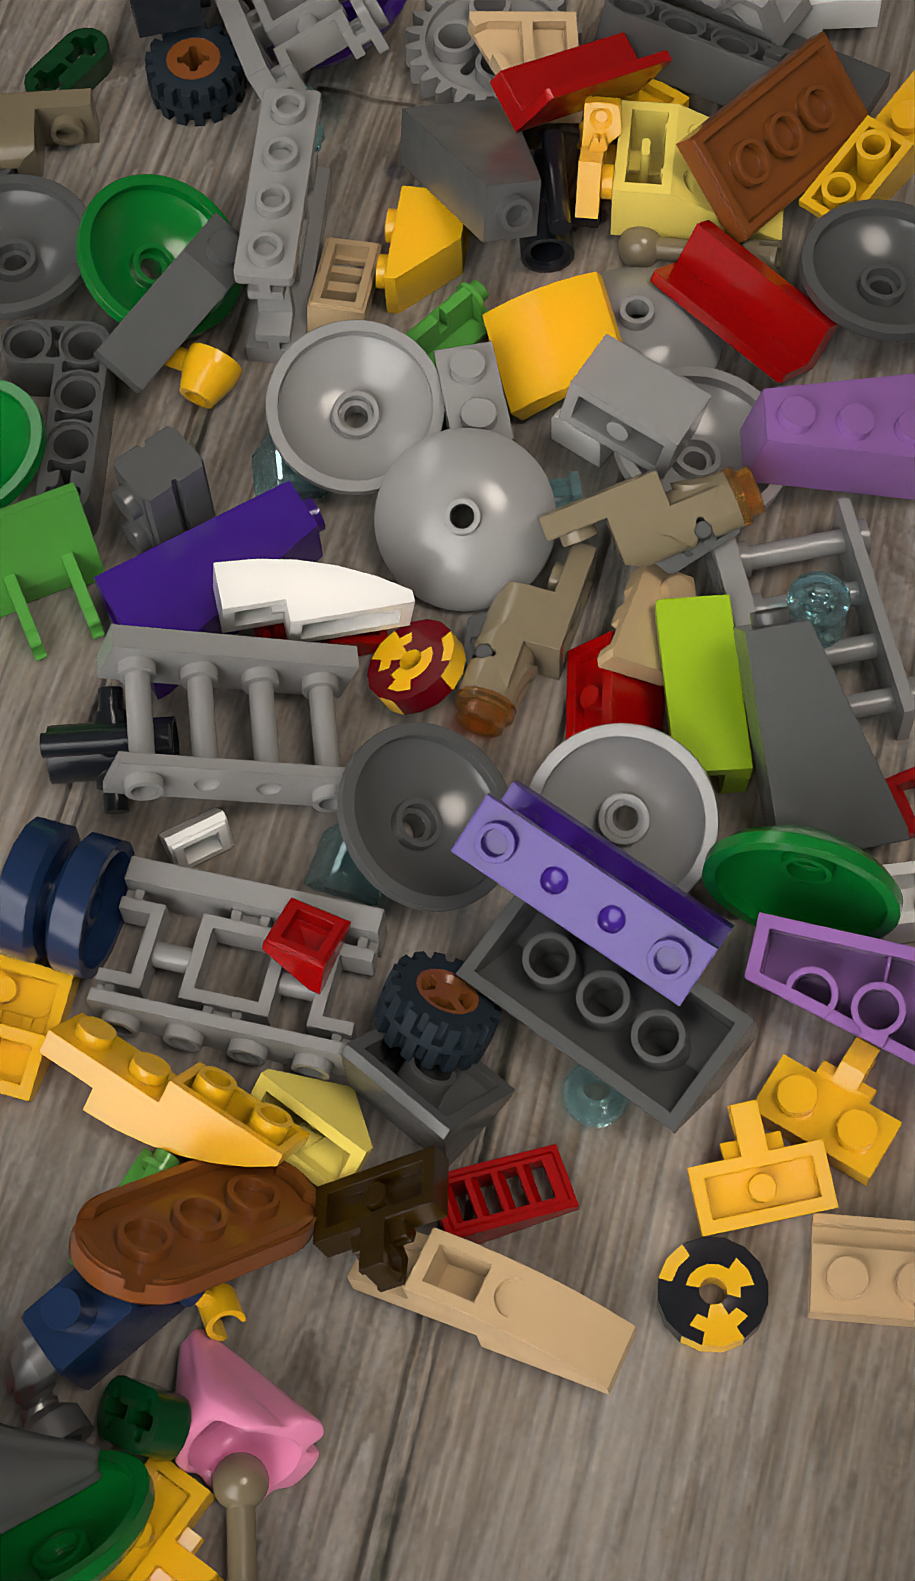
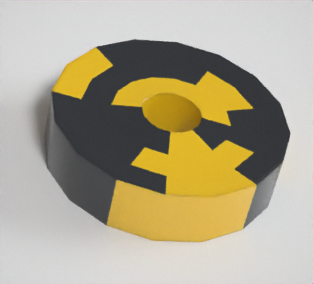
(704, 1324)

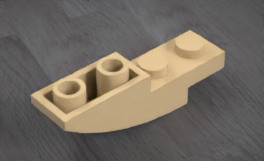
(509, 1309)

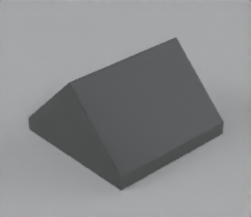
(423, 1102)

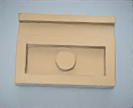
(862, 1270)

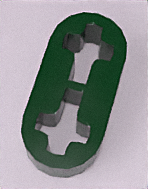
(63, 68)
(144, 1418)

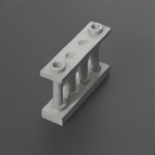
(851, 540)
(230, 662)

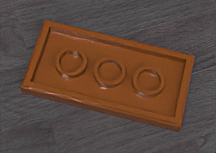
(774, 137)

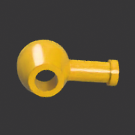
(205, 373)

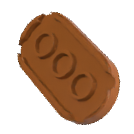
(191, 1229)

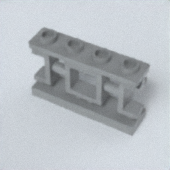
(302, 36)
(282, 221)
(240, 916)

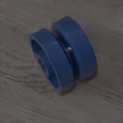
(63, 897)

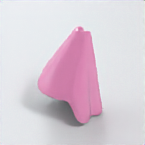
(241, 1412)

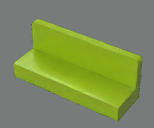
(705, 685)

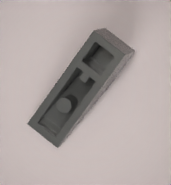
(172, 306)

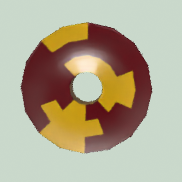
(416, 666)

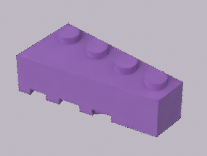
(835, 436)
(841, 978)

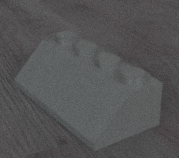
(608, 1019)

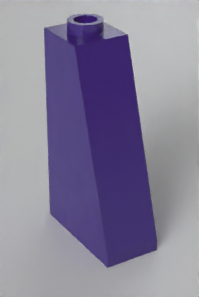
(174, 580)

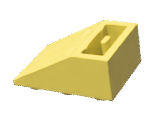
(653, 179)

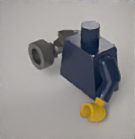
(85, 1338)

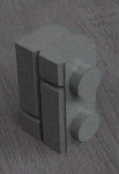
(161, 489)

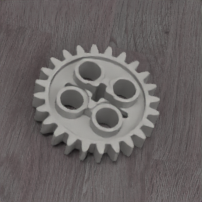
(446, 56)

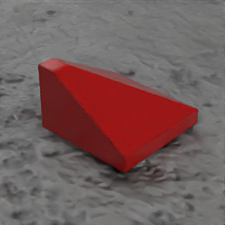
(306, 942)

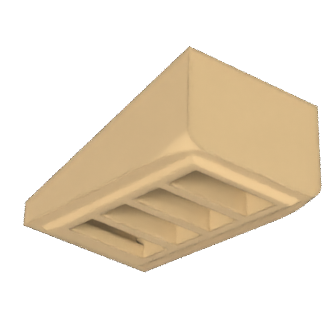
(342, 291)

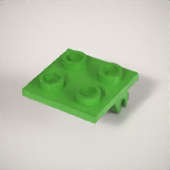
(44, 551)

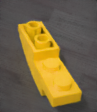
(873, 159)
(186, 1114)

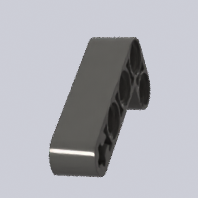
(705, 55)
(59, 363)

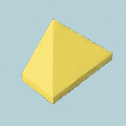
(332, 1117)

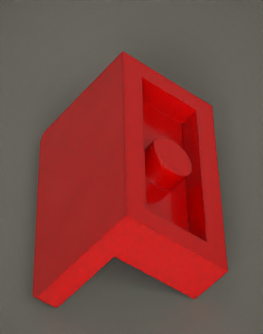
(604, 696)

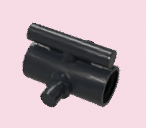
(554, 241)
(88, 749)

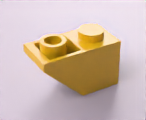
(424, 249)

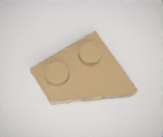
(523, 36)
(635, 641)

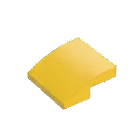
(548, 338)
(30, 1005)

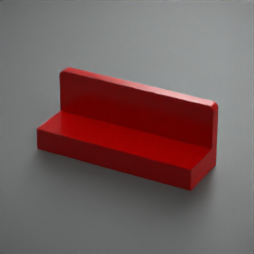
(561, 81)
(746, 303)

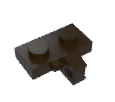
(378, 1213)

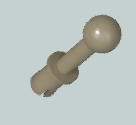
(644, 247)
(239, 1486)

